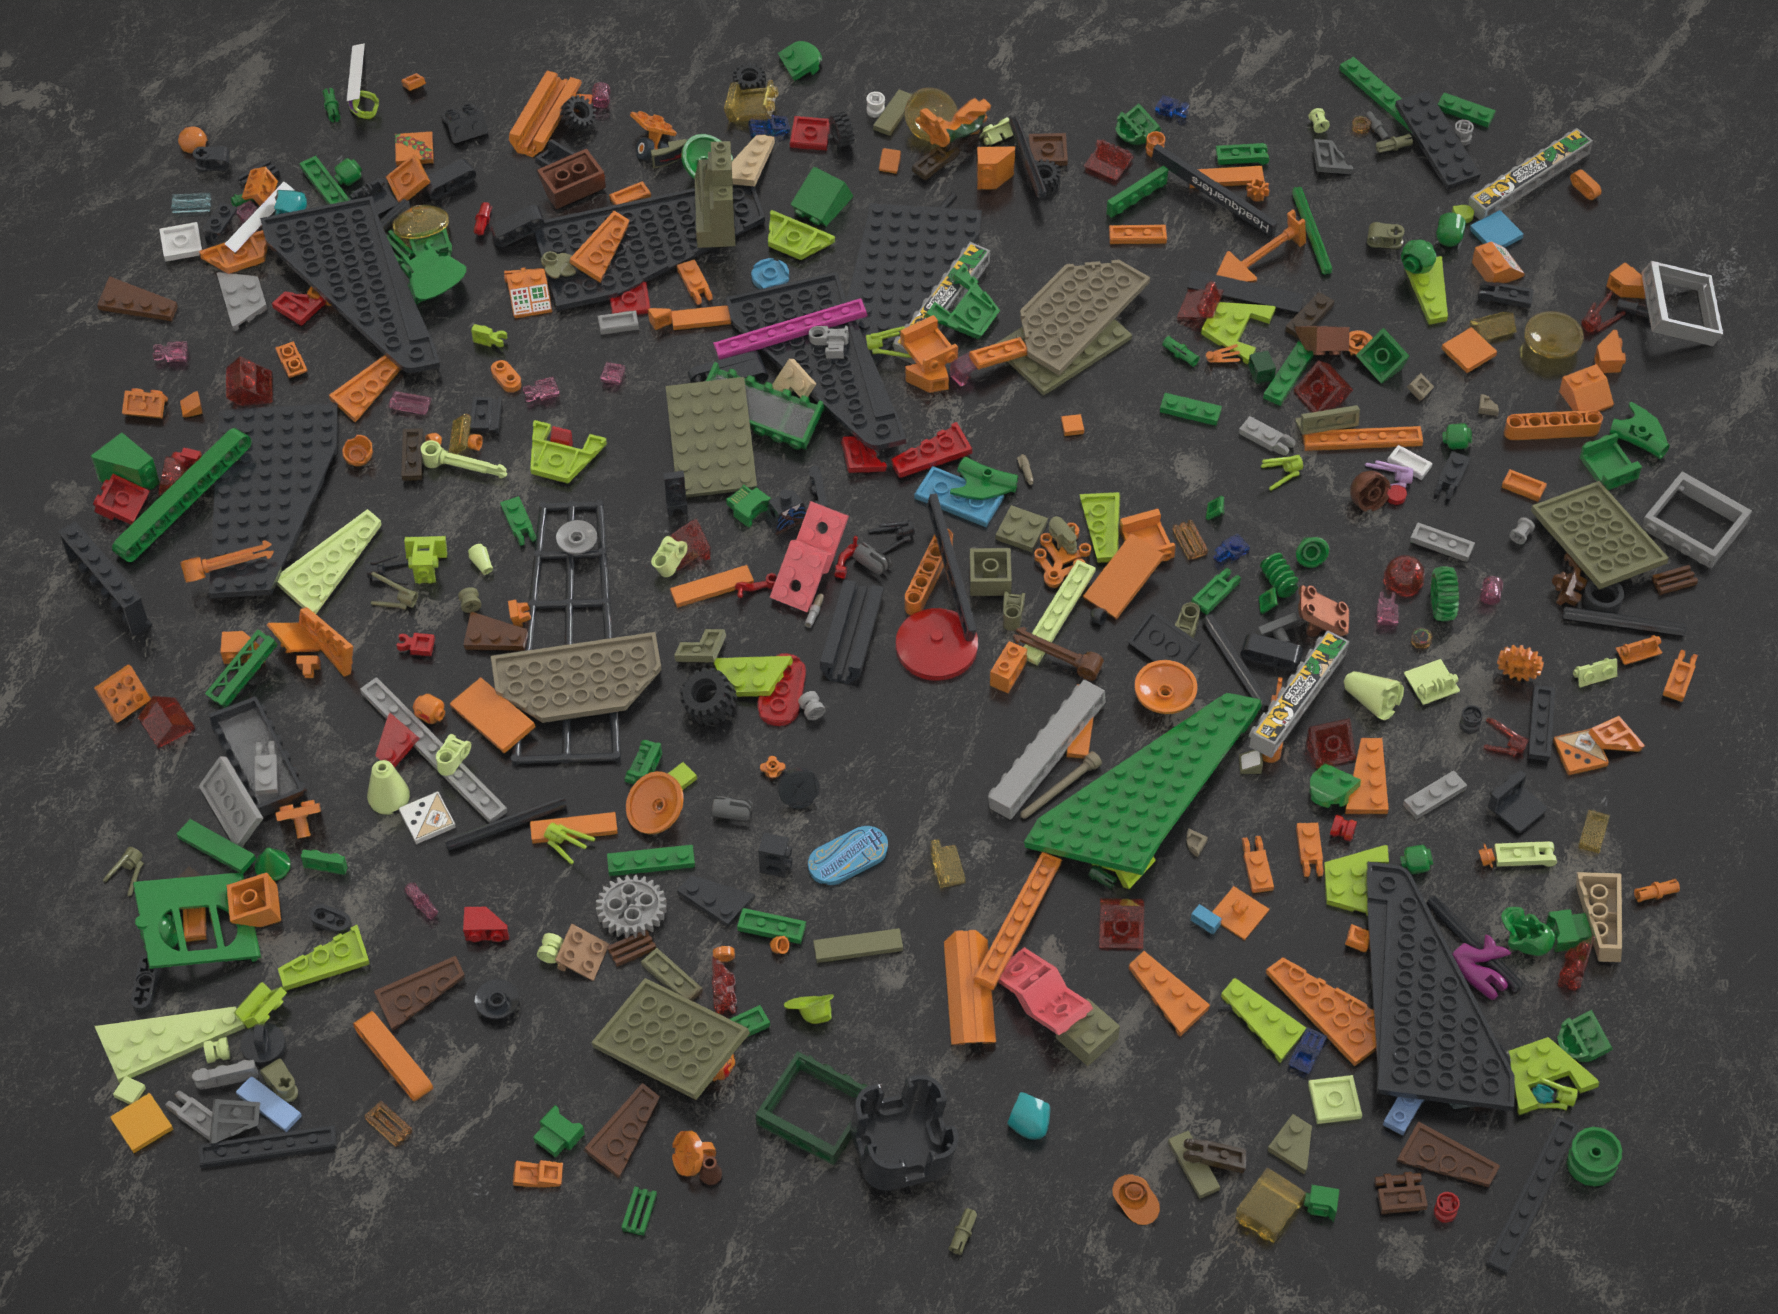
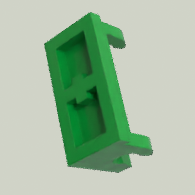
(645, 761)

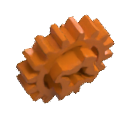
(1520, 662)

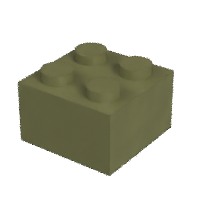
(990, 571)
(1090, 1035)

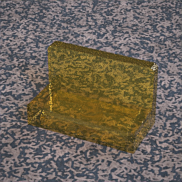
(1495, 325)
(947, 864)

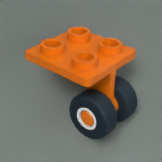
(656, 127)

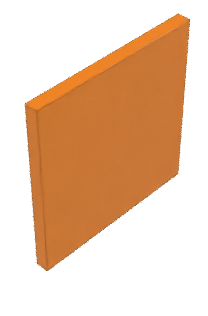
(293, 637)
(1240, 912)

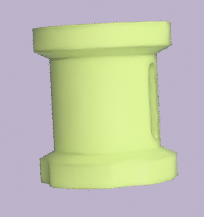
(1319, 120)

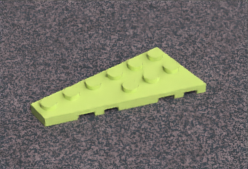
(320, 570)
(148, 1043)

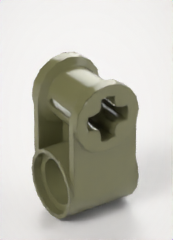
(1383, 235)
(1012, 610)
(1188, 623)
(280, 1080)

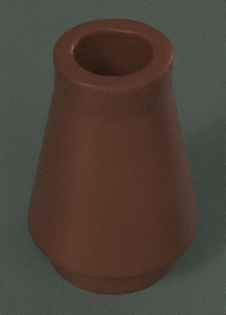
(710, 1171)

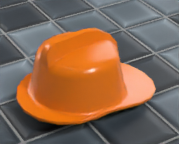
(1136, 1199)

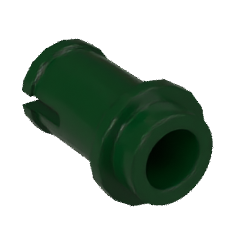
(1101, 876)

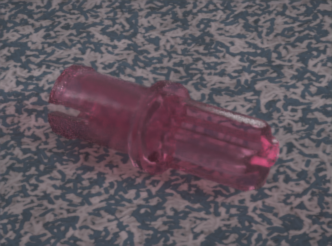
(420, 900)

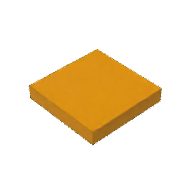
(141, 1123)

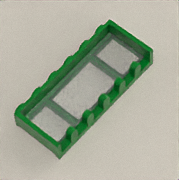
(776, 412)

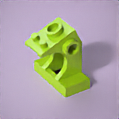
(425, 562)

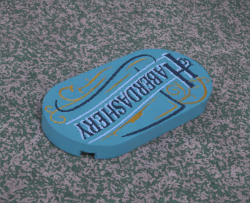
(848, 855)

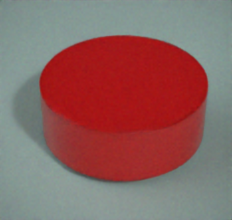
(1397, 495)

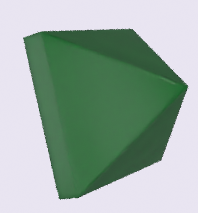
(1215, 508)
(1268, 600)

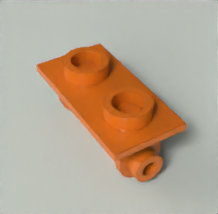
(1639, 650)

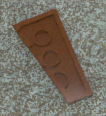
(132, 300)
(413, 993)
(622, 1132)
(1442, 1155)

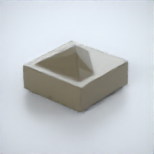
(1420, 386)

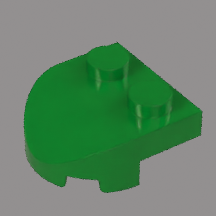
(800, 59)
(1136, 125)
(438, 241)
(1332, 786)
(1583, 1038)

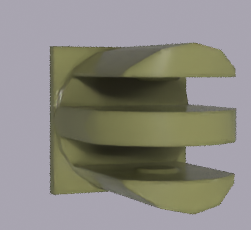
(1063, 534)

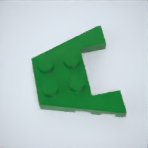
(972, 313)

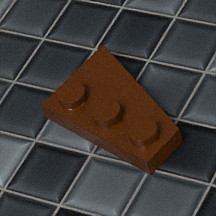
(493, 634)

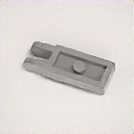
(1266, 436)
(266, 770)
(225, 1074)
(192, 1113)

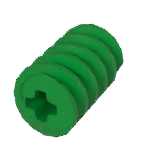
(1280, 575)

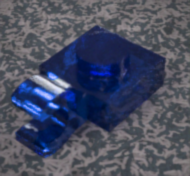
(1170, 106)
(1232, 547)

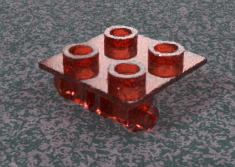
(1109, 160)
(1201, 302)
(696, 542)
(1576, 964)
(723, 987)

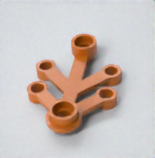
(1060, 558)

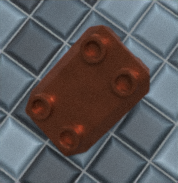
(1322, 612)

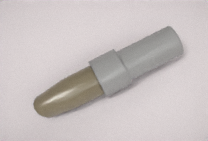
(814, 610)

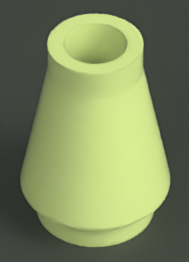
(479, 556)

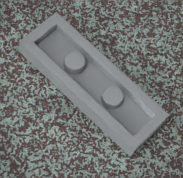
(1442, 542)
(1434, 794)

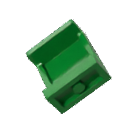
(1608, 462)

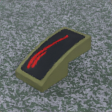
(668, 155)

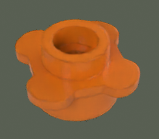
(772, 772)
(1486, 856)

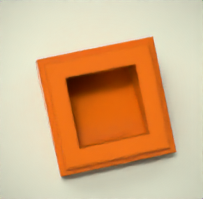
(890, 160)
(659, 317)
(191, 405)

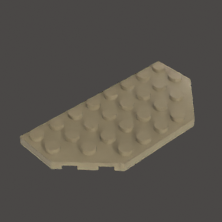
(1077, 309)
(578, 676)

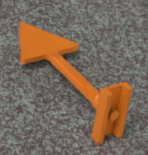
(1236, 269)

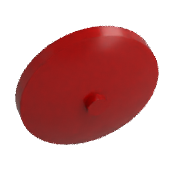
(935, 645)

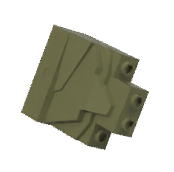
(715, 198)

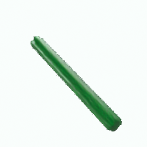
(1312, 231)

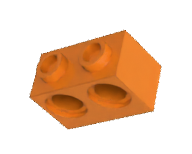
(1008, 667)

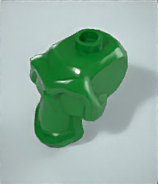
(1527, 932)

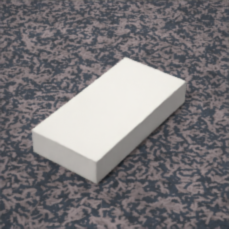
(1405, 458)

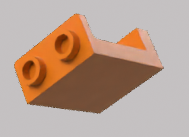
(928, 345)
(1149, 529)

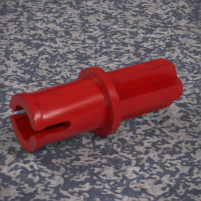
(482, 218)

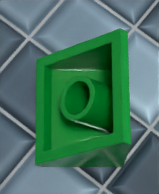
(1383, 356)

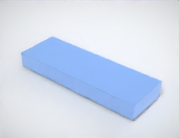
(270, 1104)

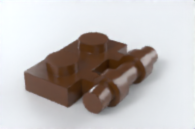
(1401, 1198)

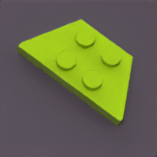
(796, 237)
(753, 674)

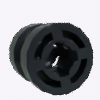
(1471, 719)

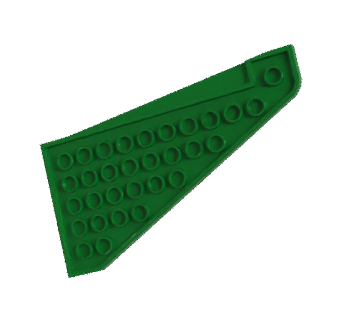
(1135, 805)

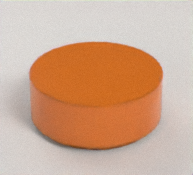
(724, 953)

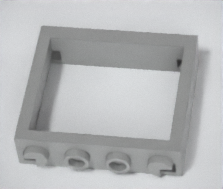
(1652, 278)
(1708, 497)

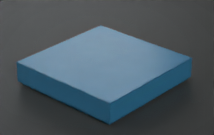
(1496, 229)

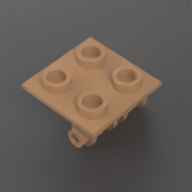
(581, 952)

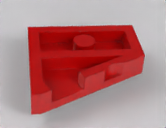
(298, 306)
(860, 458)

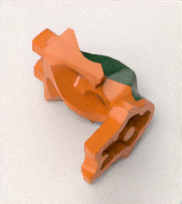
(965, 122)

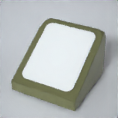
(1250, 762)

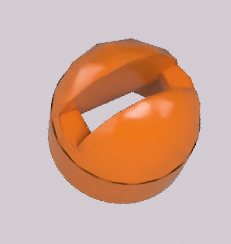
(434, 436)
(475, 442)
(779, 945)

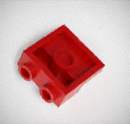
(120, 499)

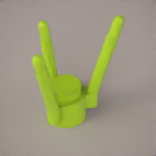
(874, 341)
(1290, 464)
(558, 834)
(1565, 1096)

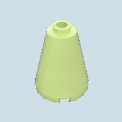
(1375, 692)
(387, 789)

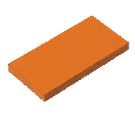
(1124, 576)
(492, 715)

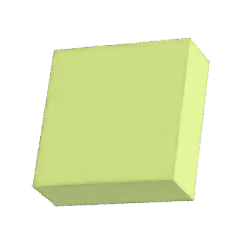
(129, 1090)

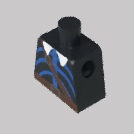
(785, 511)

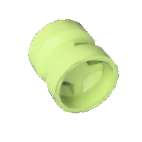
(550, 947)
(217, 1050)

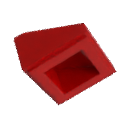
(561, 436)

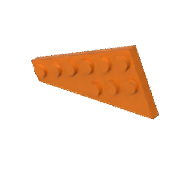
(1334, 1012)

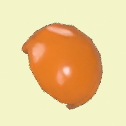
(192, 138)
(357, 451)

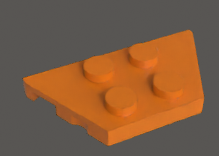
(248, 255)

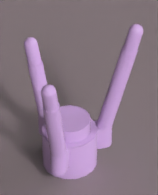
(1403, 475)

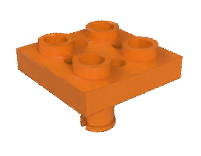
(110, 691)
(299, 816)

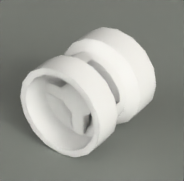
(875, 104)

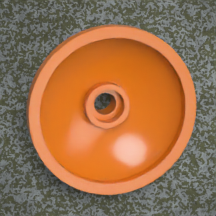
(1165, 678)
(646, 799)

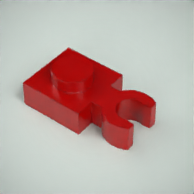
(419, 645)

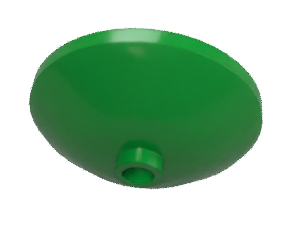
(697, 149)

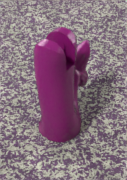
(1480, 976)

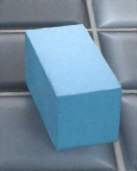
(1206, 919)

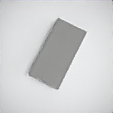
(618, 322)

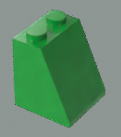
(821, 197)
(127, 461)

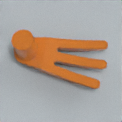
(1216, 356)

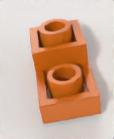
(291, 359)

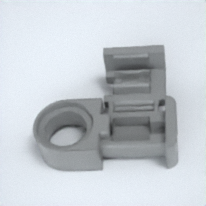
(832, 337)

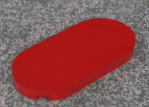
(783, 704)

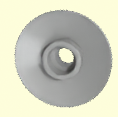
(573, 531)

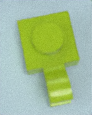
(485, 336)

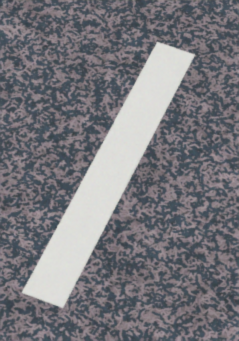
(355, 72)
(254, 221)

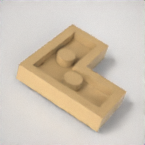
(794, 378)

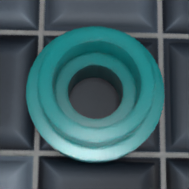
(1543, 1093)

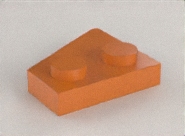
(1615, 736)

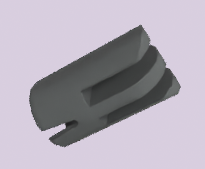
(872, 558)
(731, 808)

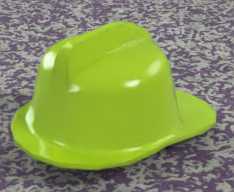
(812, 1008)

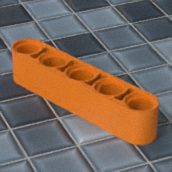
(1553, 425)
(924, 581)
(393, 1056)

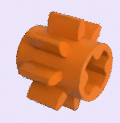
(1257, 189)

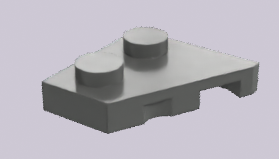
(1329, 158)
(232, 1117)

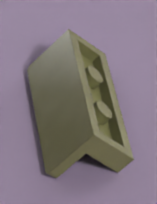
(1328, 420)

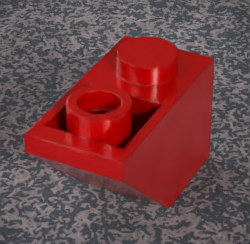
(483, 925)

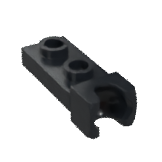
(675, 492)

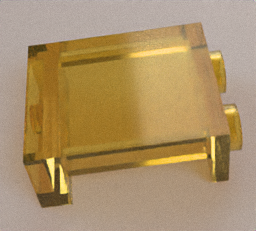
(750, 103)
(1269, 1205)

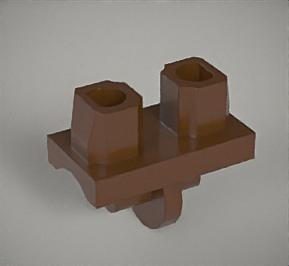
(1566, 583)

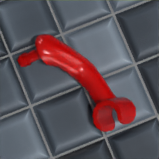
(841, 570)
(745, 586)

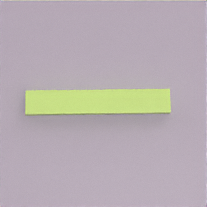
(1060, 607)

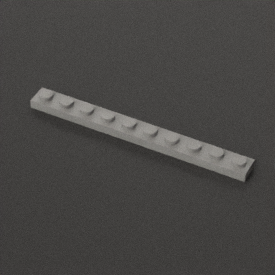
(428, 745)

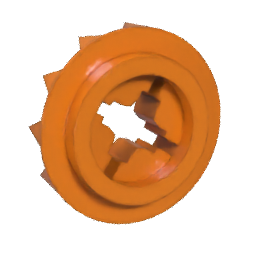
(1356, 337)

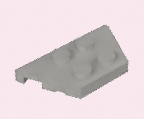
(242, 297)

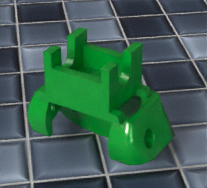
(431, 274)

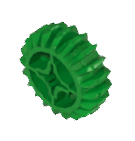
(1444, 593)

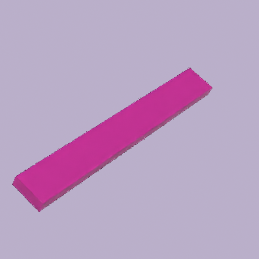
(789, 329)

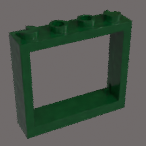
(794, 1134)

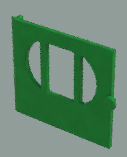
(160, 896)

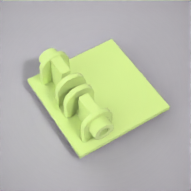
(1432, 681)

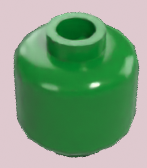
(348, 172)
(1457, 436)
(1417, 859)

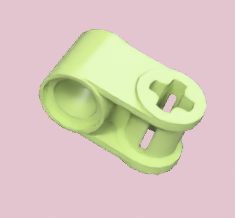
(668, 556)
(451, 755)

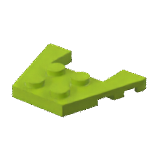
(1230, 322)
(558, 460)
(1347, 878)
(1545, 1061)

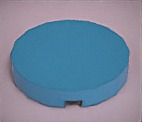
(769, 273)

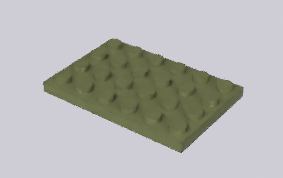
(1046, 380)
(711, 436)
(1599, 534)
(670, 1038)

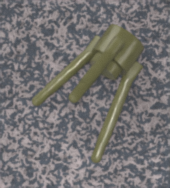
(405, 596)
(129, 860)

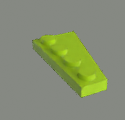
(1431, 292)
(1102, 518)
(336, 957)
(1270, 1023)

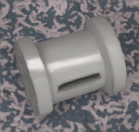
(1522, 530)

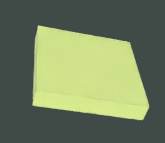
(1335, 1099)

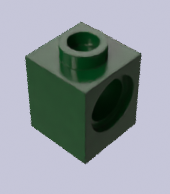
(1261, 367)

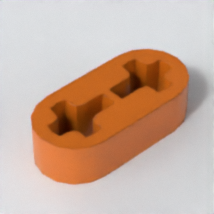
(1585, 184)

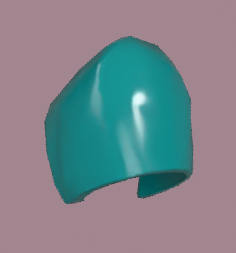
(289, 201)
(1030, 1117)

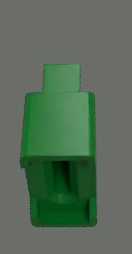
(748, 504)
(1568, 929)
(557, 1132)

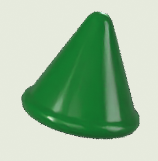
(1312, 552)
(274, 863)

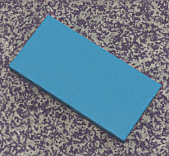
(941, 482)

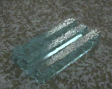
(191, 202)

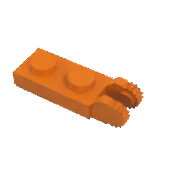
(694, 281)
(1680, 677)
(1309, 847)
(1257, 866)

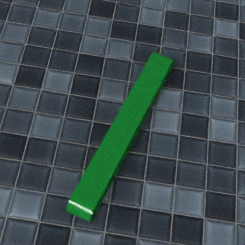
(181, 495)

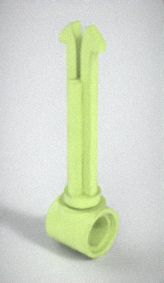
(434, 456)

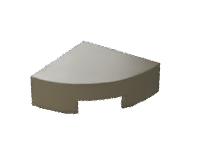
(1487, 406)
(1195, 842)

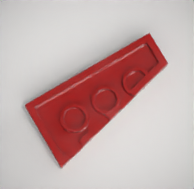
(940, 449)

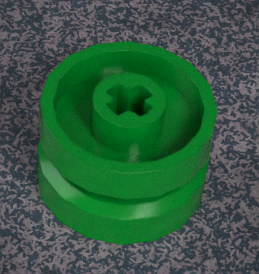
(1594, 1156)

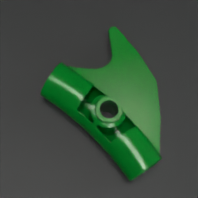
(1642, 431)
(983, 481)

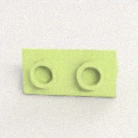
(992, 133)
(1597, 672)

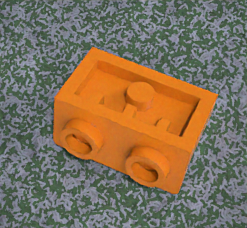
(259, 185)
(143, 403)

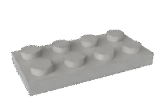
(230, 801)

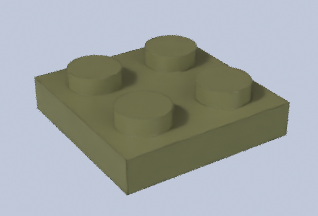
(1021, 528)

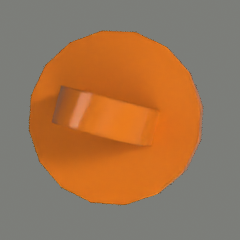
(690, 1153)

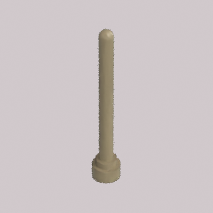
(1091, 761)

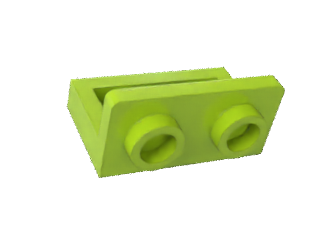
(259, 1004)

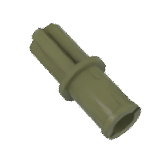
(1394, 143)
(963, 1231)

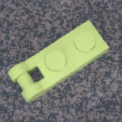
(1524, 854)

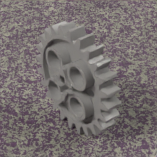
(632, 912)

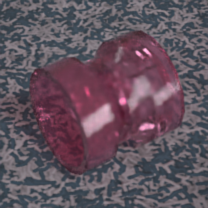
(601, 95)
(1491, 590)

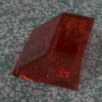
(248, 383)

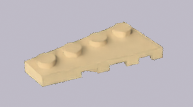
(751, 160)

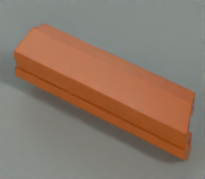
(542, 113)
(968, 1002)

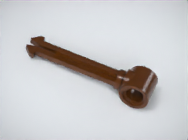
(1087, 664)

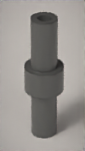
(1377, 126)

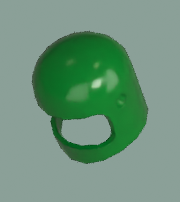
(1450, 229)

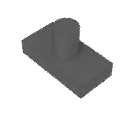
(1278, 627)

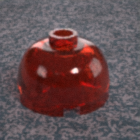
(172, 471)
(1404, 575)

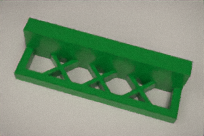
(245, 672)

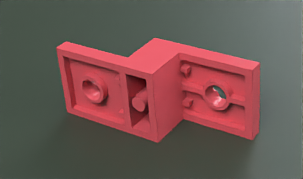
(809, 556)
(1043, 992)

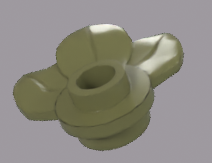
(557, 264)

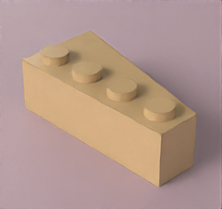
(1603, 907)

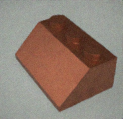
(572, 178)

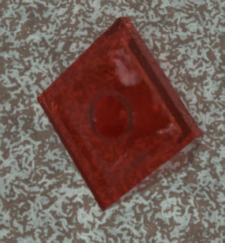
(165, 720)
(1331, 743)

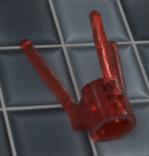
(1592, 321)
(1516, 741)

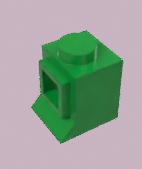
(1322, 1201)

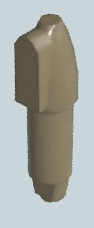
(1025, 466)

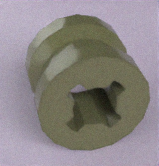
(469, 600)

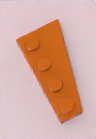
(600, 247)
(364, 388)
(331, 643)
(1370, 768)
(1175, 999)

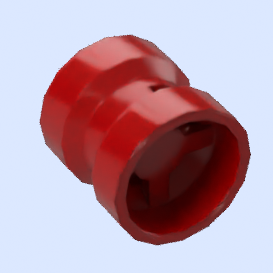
(1343, 828)
(1444, 1202)

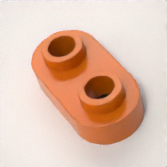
(503, 373)

